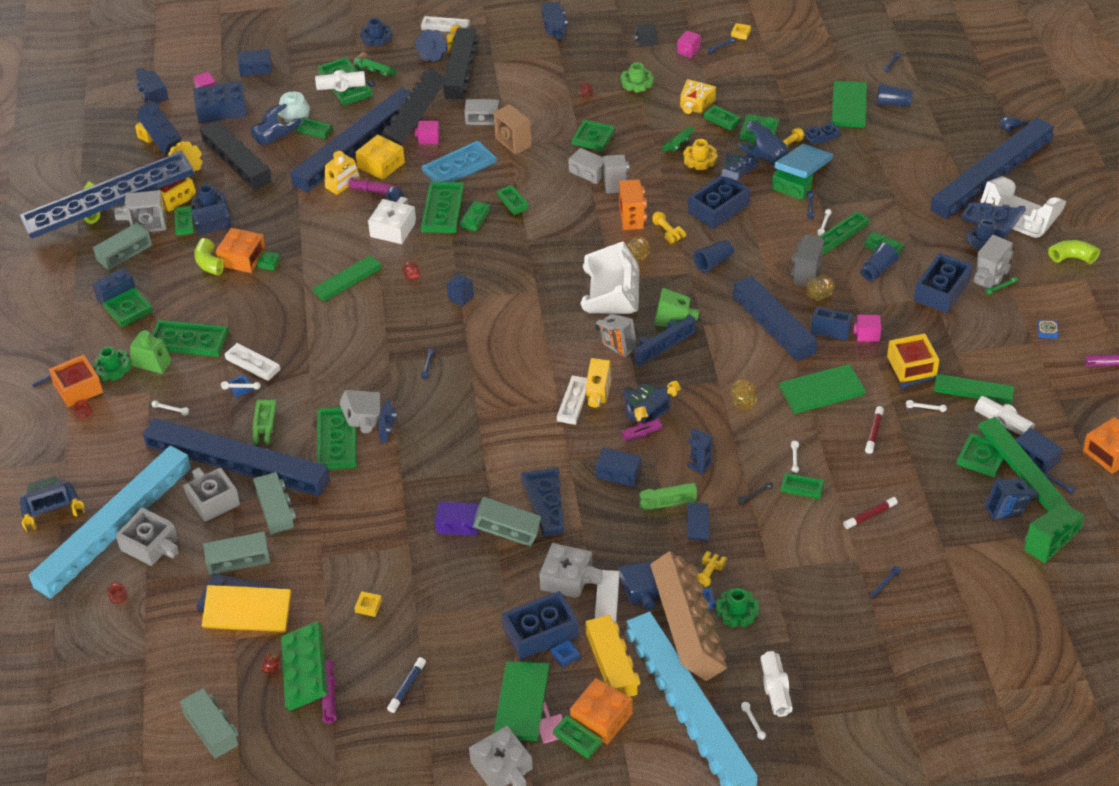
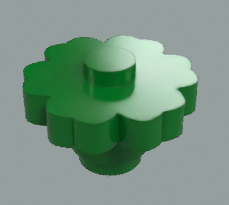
(112, 364)
(737, 607)

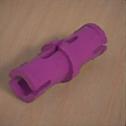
(653, 425)

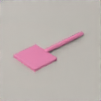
(548, 725)

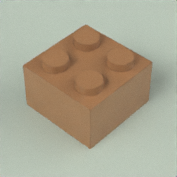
(512, 129)

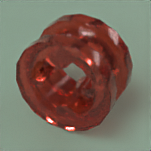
(585, 89)
(407, 270)
(82, 405)
(122, 593)
(270, 664)

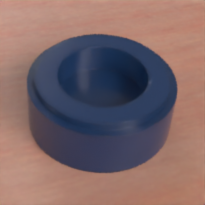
(394, 194)

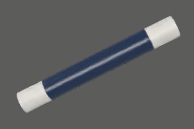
(406, 685)

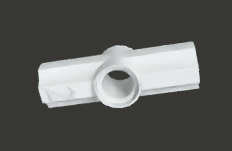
(340, 80)
(1005, 414)
(776, 684)

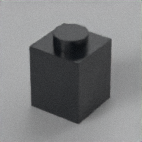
(646, 35)

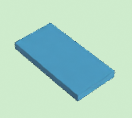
(803, 161)
(459, 163)

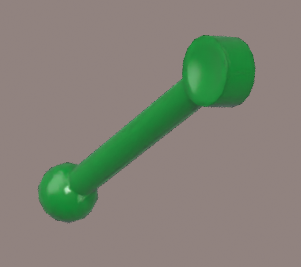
(989, 291)

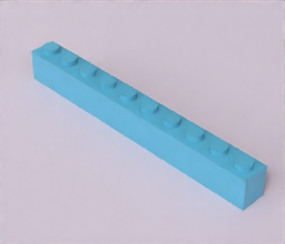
(102, 528)
(689, 702)

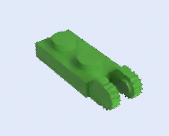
(264, 420)
(668, 496)

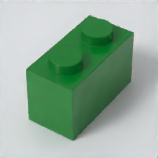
(791, 184)

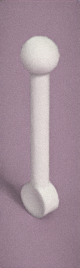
(828, 212)
(225, 385)
(910, 404)
(185, 411)
(794, 445)
(746, 708)

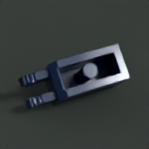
(554, 19)
(151, 86)

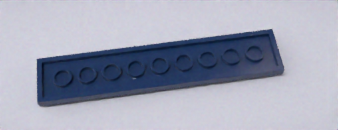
(106, 194)

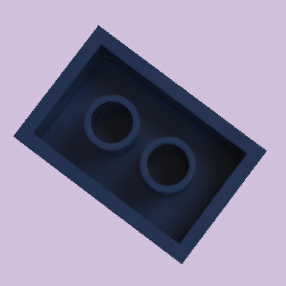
(220, 102)
(718, 201)
(943, 282)
(540, 625)

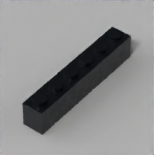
(461, 63)
(415, 107)
(235, 155)

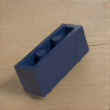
(158, 127)

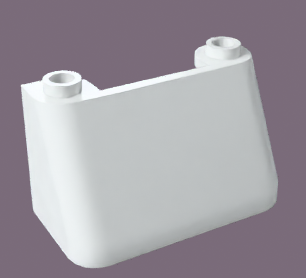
(1035, 219)
(613, 281)

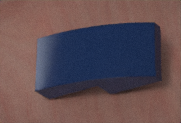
(823, 134)
(386, 421)
(697, 521)

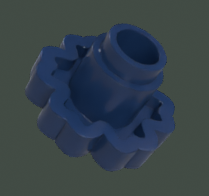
(376, 33)
(431, 45)
(207, 196)
(980, 235)

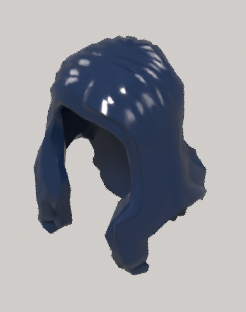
(270, 128)
(768, 145)

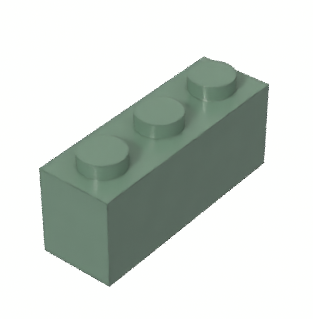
(122, 246)
(274, 502)
(507, 521)
(236, 553)
(209, 723)

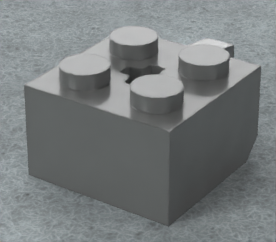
(807, 260)

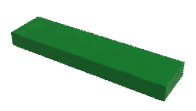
(844, 231)
(347, 278)
(973, 388)

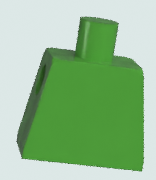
(673, 306)
(149, 353)

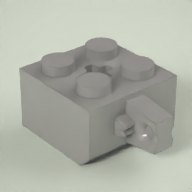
(145, 209)
(993, 262)
(211, 493)
(148, 537)
(568, 570)
(501, 759)

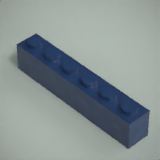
(775, 318)

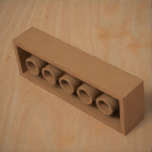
(688, 616)

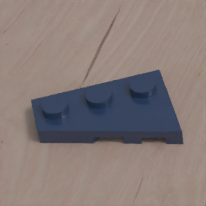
(1004, 217)

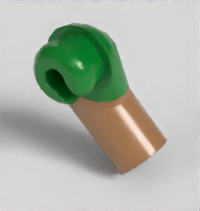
(358, 61)

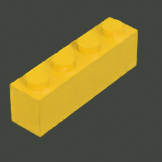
(611, 655)

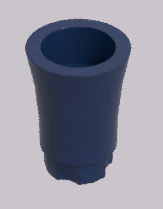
(893, 96)
(712, 255)
(880, 260)

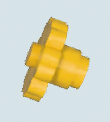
(191, 152)
(700, 155)

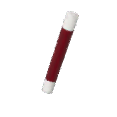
(874, 430)
(870, 513)

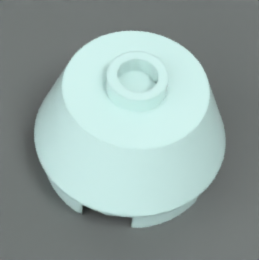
(296, 108)

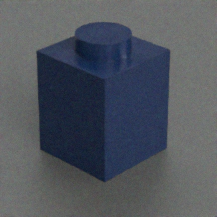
(460, 289)

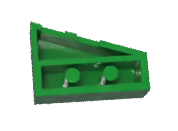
(1052, 531)

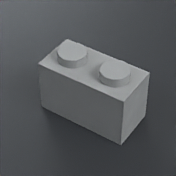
(480, 111)
(587, 165)
(615, 171)

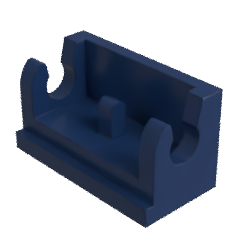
(211, 218)
(831, 323)
(701, 450)

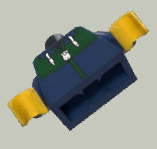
(648, 402)
(45, 496)

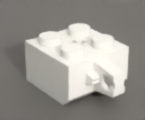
(392, 220)

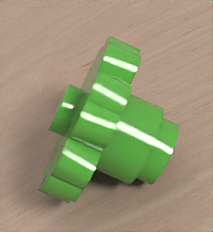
(637, 78)

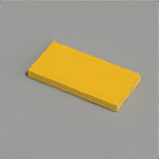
(246, 608)

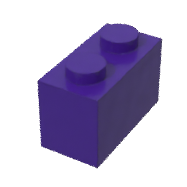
(456, 518)

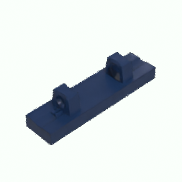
(674, 334)

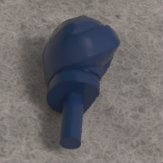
(1009, 123)

